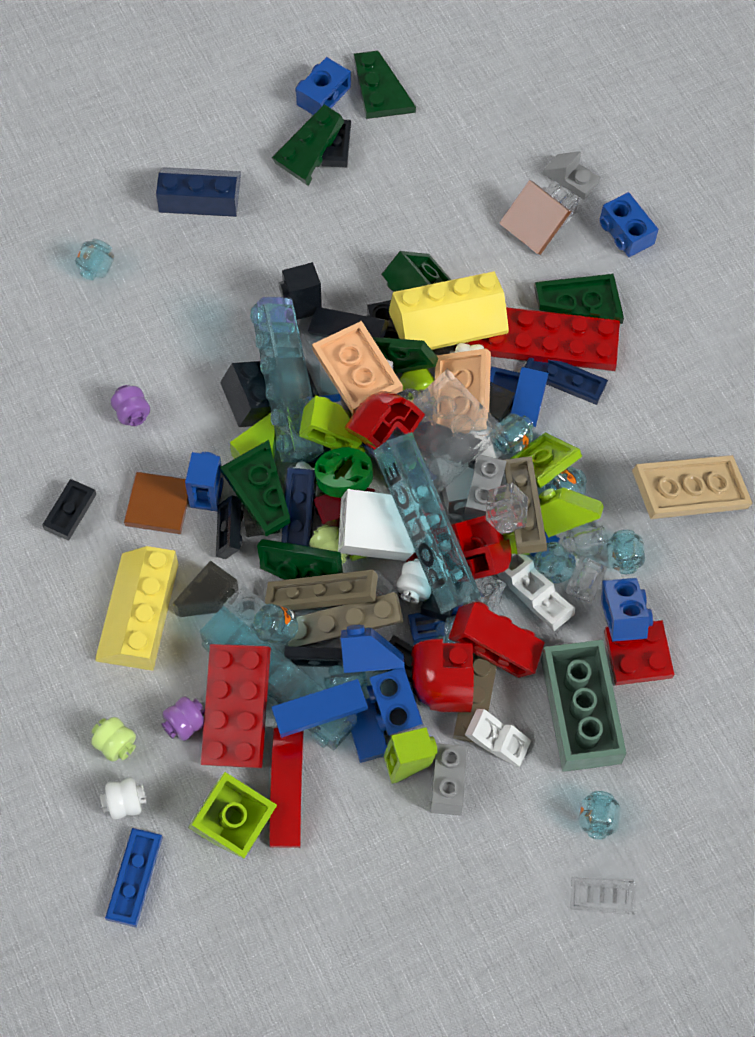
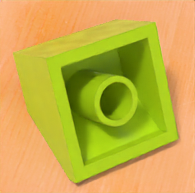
(232, 816)

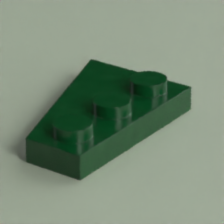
(380, 88)
(307, 145)
(581, 296)
(407, 354)
(258, 487)
(297, 561)

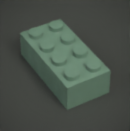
(583, 705)

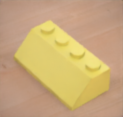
(451, 311)
(138, 608)

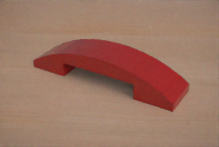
(286, 790)

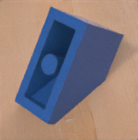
(368, 651)

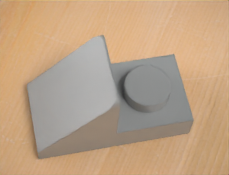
(570, 174)

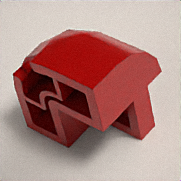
(382, 415)
(483, 547)
(443, 675)

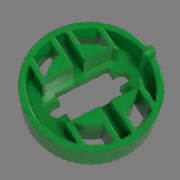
(357, 478)

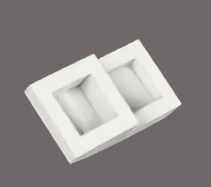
(497, 738)

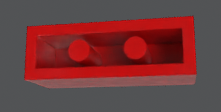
(497, 639)

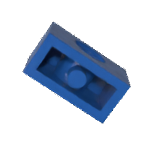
(323, 86)

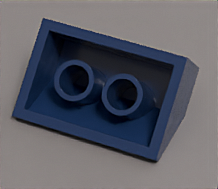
(198, 191)

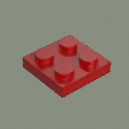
(641, 658)

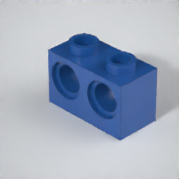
(631, 222)
(204, 481)
(625, 609)
(401, 699)

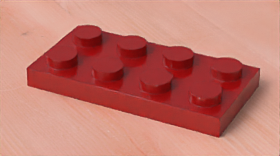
(235, 706)

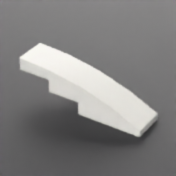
(536, 592)

